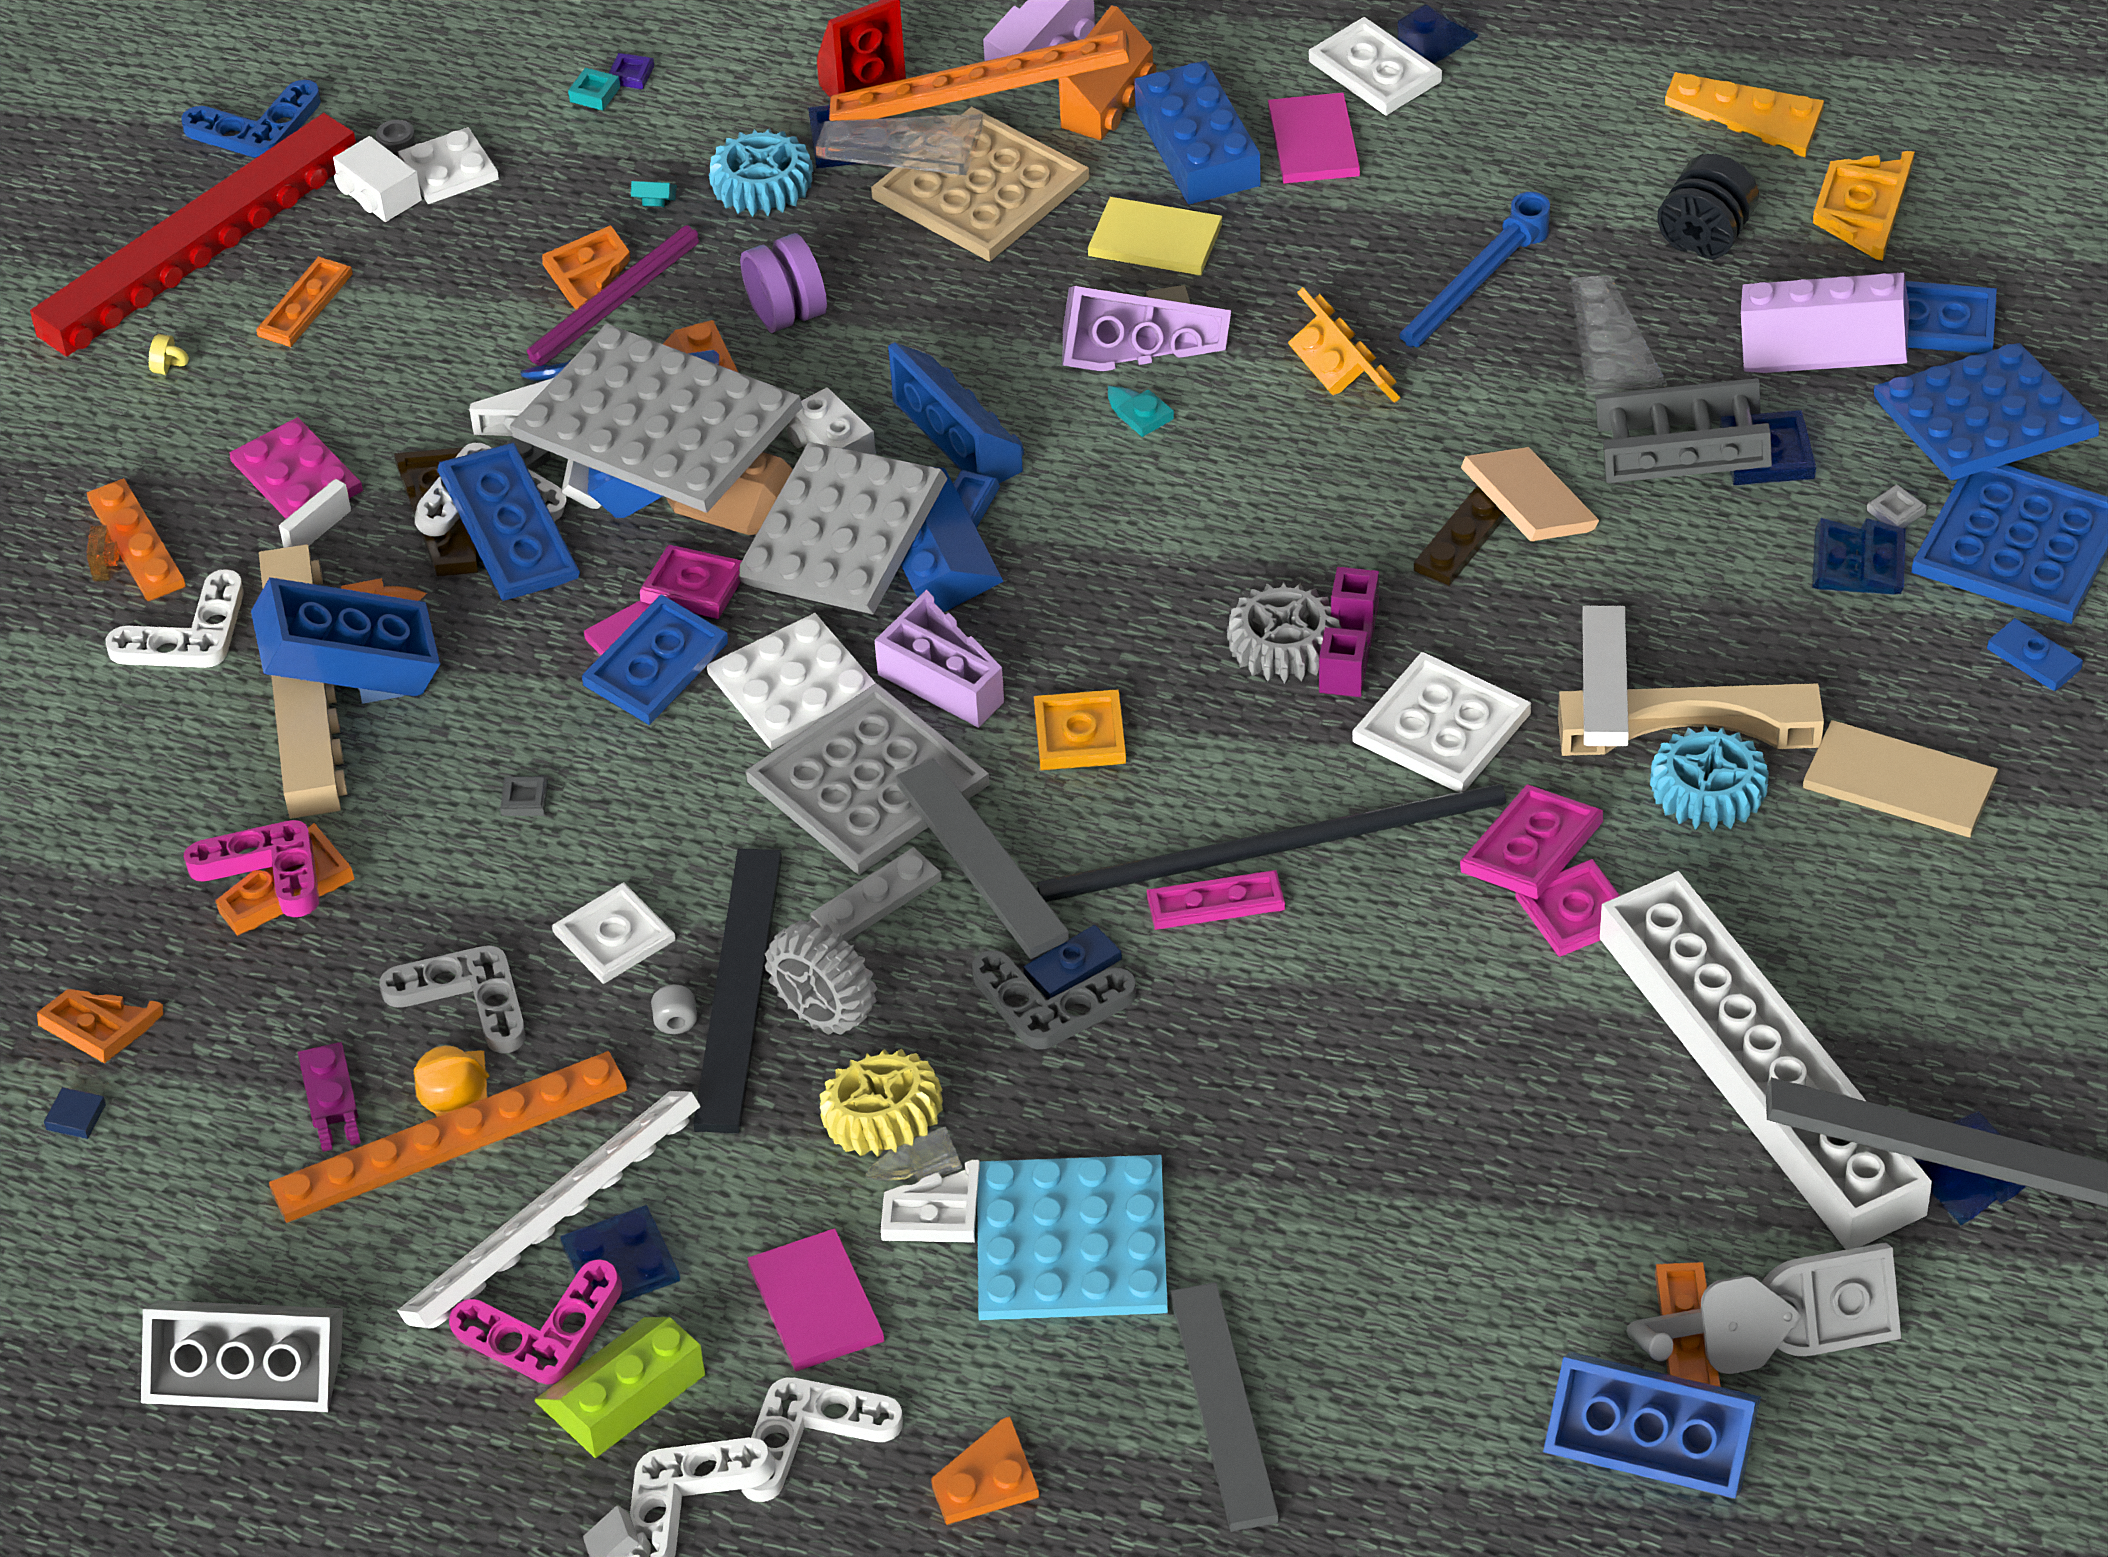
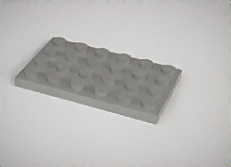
(656, 417)

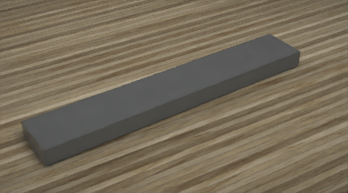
(982, 858)
(1224, 1407)

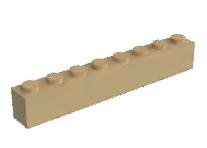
(303, 711)

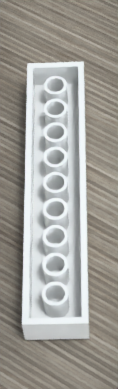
(1743, 1038)

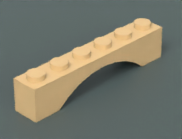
(1776, 714)

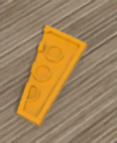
(1764, 113)

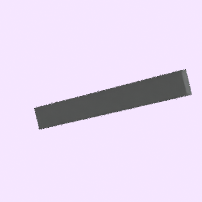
(1937, 1141)

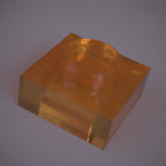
(101, 553)

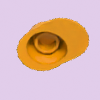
(450, 1079)

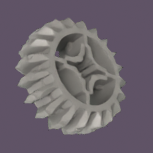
(1283, 622)
(820, 976)

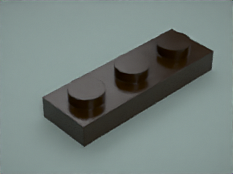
(1460, 538)

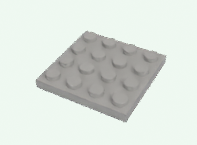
(841, 527)
(843, 777)

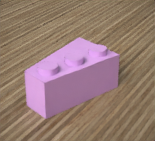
(1039, 26)
(939, 662)

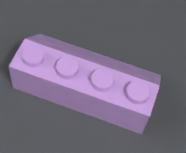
(1825, 323)

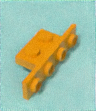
(1332, 355)

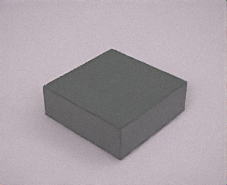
(524, 796)

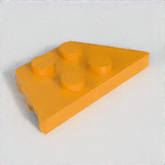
(1863, 200)

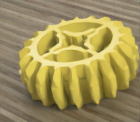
(881, 1102)

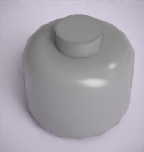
(674, 1009)

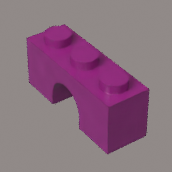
(1347, 650)

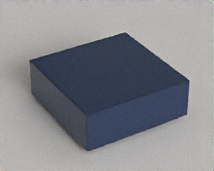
(74, 1113)

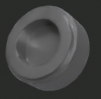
(395, 135)

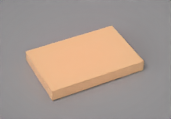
(1529, 494)

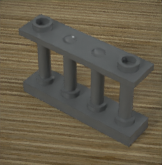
(1683, 452)

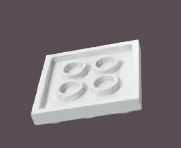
(790, 679)
(1441, 722)

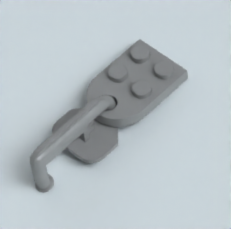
(1834, 1305)

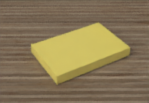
(1155, 236)

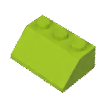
(624, 1383)

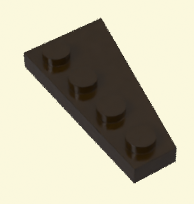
(454, 551)

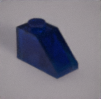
(1433, 33)

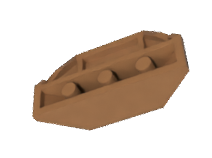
(747, 500)

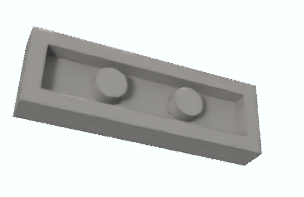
(878, 894)

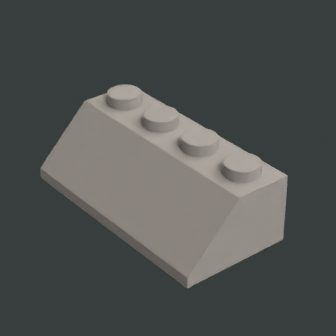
(240, 1355)

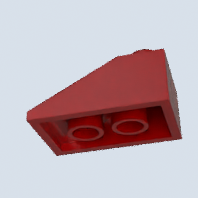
(862, 49)

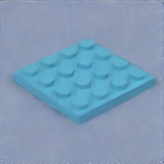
(1071, 1237)

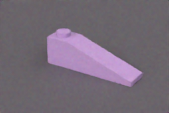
(1122, 327)

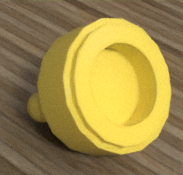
(163, 352)

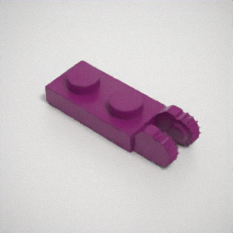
(329, 1092)

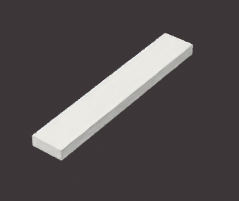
(1604, 676)

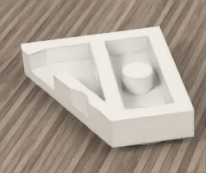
(933, 1208)

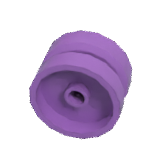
(783, 282)

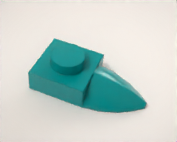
(1141, 411)

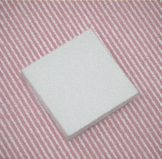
(613, 932)

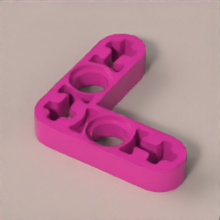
(290, 847)
(551, 1338)

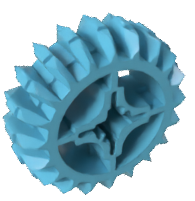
(761, 172)
(1709, 777)

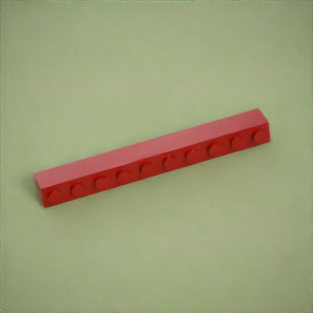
(191, 236)

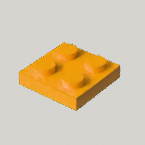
(1079, 729)

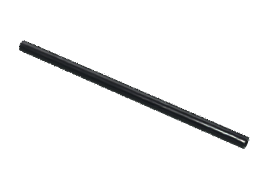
(1271, 842)

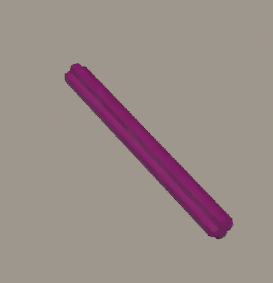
(612, 295)

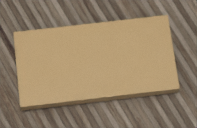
(1900, 778)

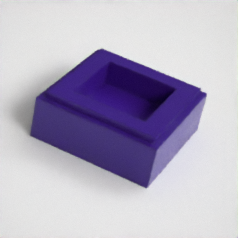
(632, 70)

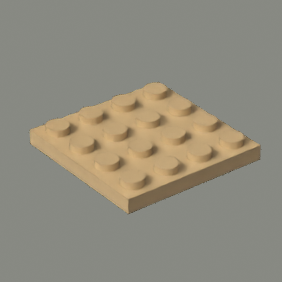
(1003, 194)

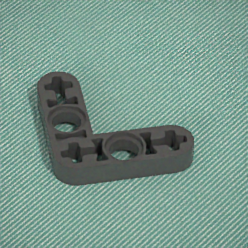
(1042, 1012)

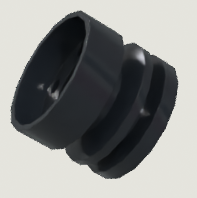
(1708, 206)

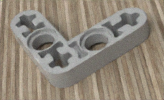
(469, 977)

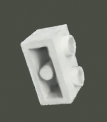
(377, 179)
(830, 423)

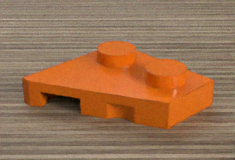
(985, 1476)

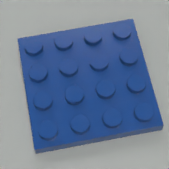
(1985, 411)
(2018, 541)

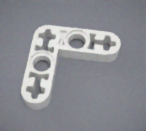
(439, 495)
(198, 636)
(807, 1413)
(670, 1488)

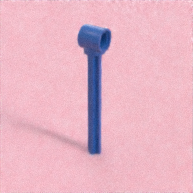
(1523, 227)

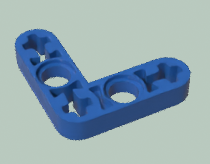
(254, 131)

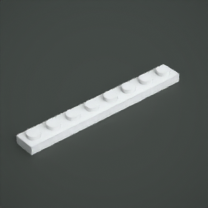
(538, 1218)

